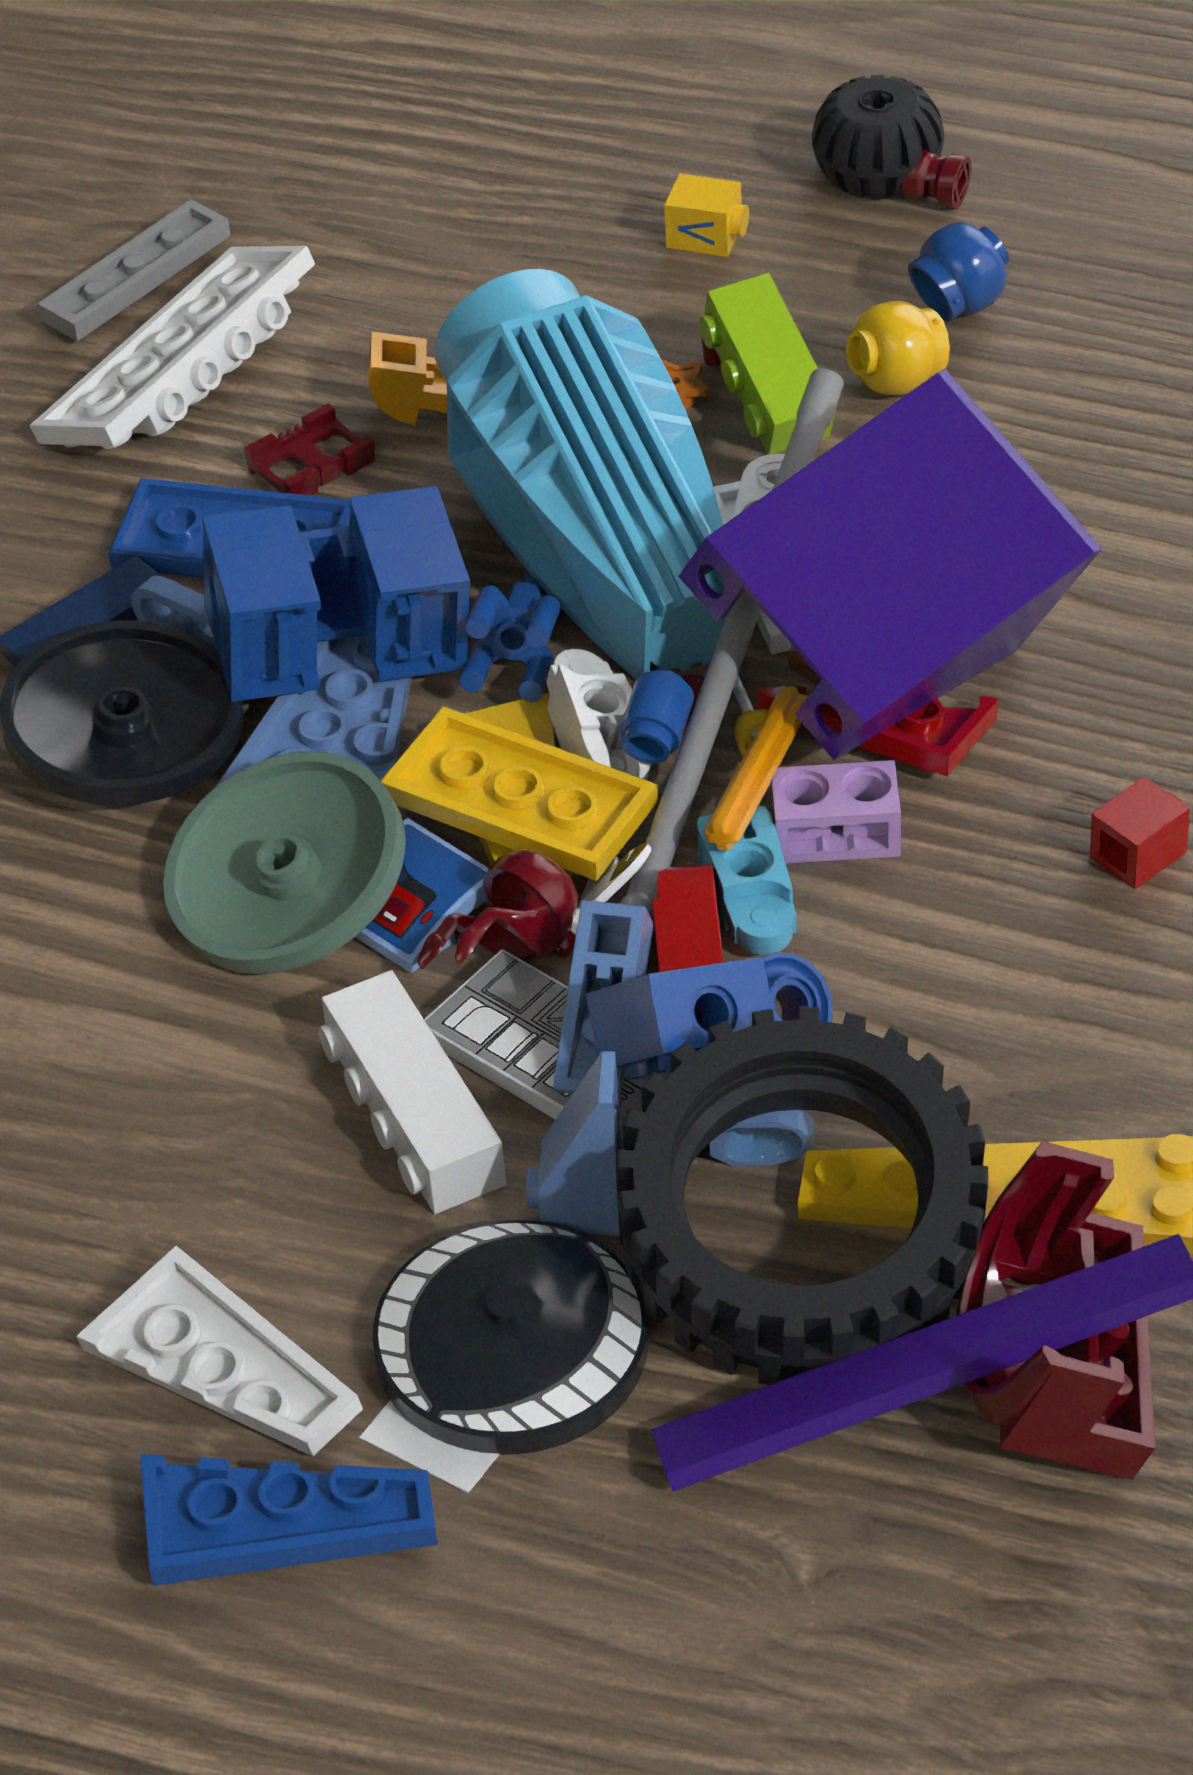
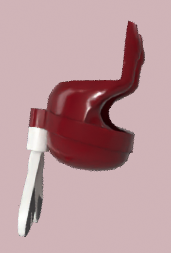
(529, 907)

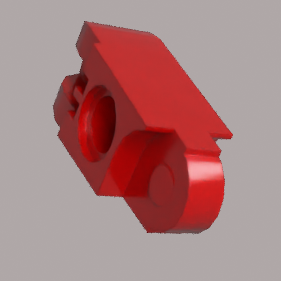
(686, 918)

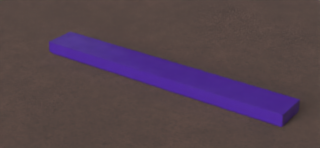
(925, 1362)

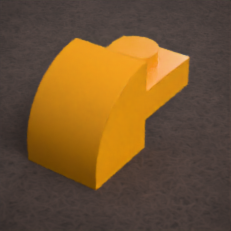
(404, 377)

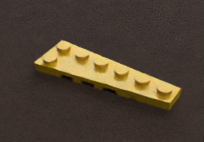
(880, 1188)

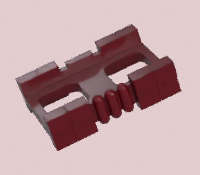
(300, 446)

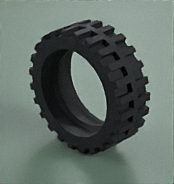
(785, 1069)

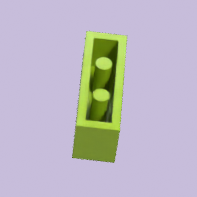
(760, 356)

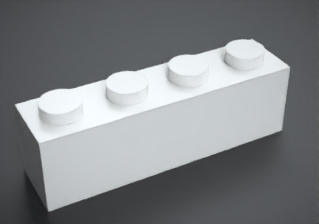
(412, 1092)

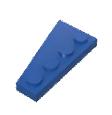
(249, 1520)

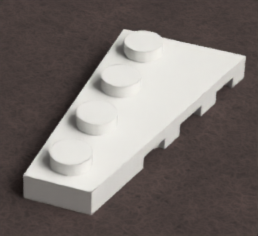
(219, 1352)

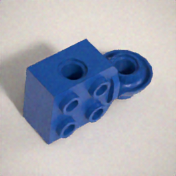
(663, 1010)

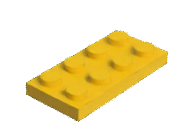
(520, 792)

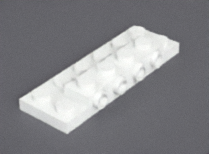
(179, 350)

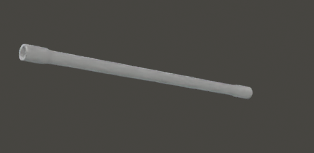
(674, 807)

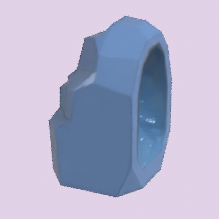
(766, 1139)

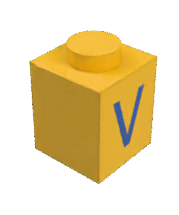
(704, 215)

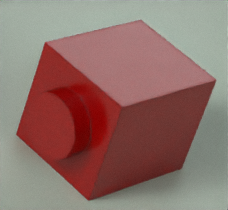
(1139, 832)

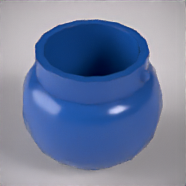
(960, 270)

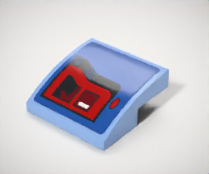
(431, 886)

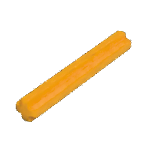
(755, 770)

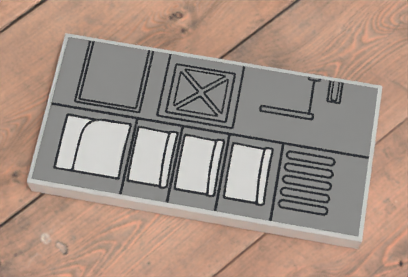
(509, 1031)

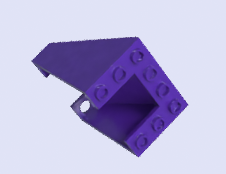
(900, 560)

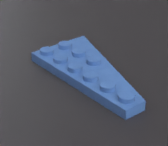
(346, 717)

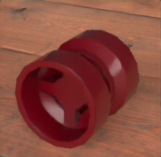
(939, 178)

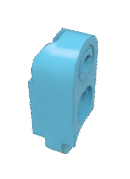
(752, 885)

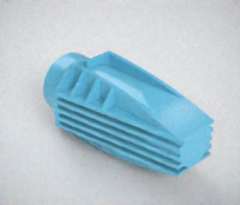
(583, 462)

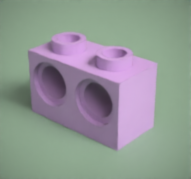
(837, 811)

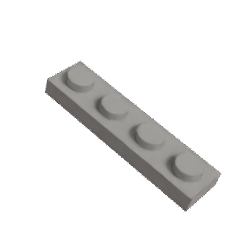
(133, 270)

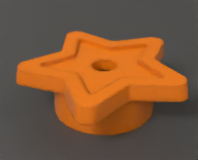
(687, 381)

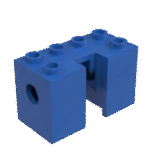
(379, 577)

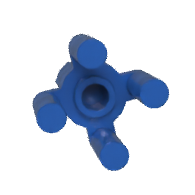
(514, 628)

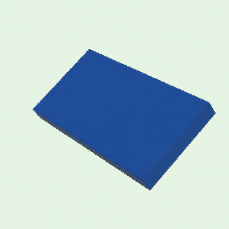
(166, 520)

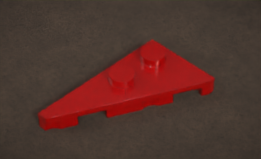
(929, 738)

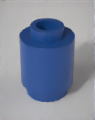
(656, 716)

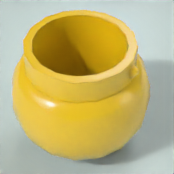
(897, 347)

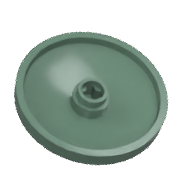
(284, 862)

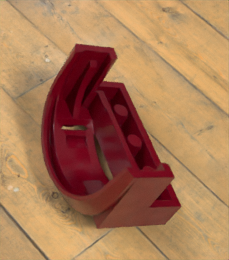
(1098, 1397)

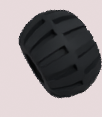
(874, 134)

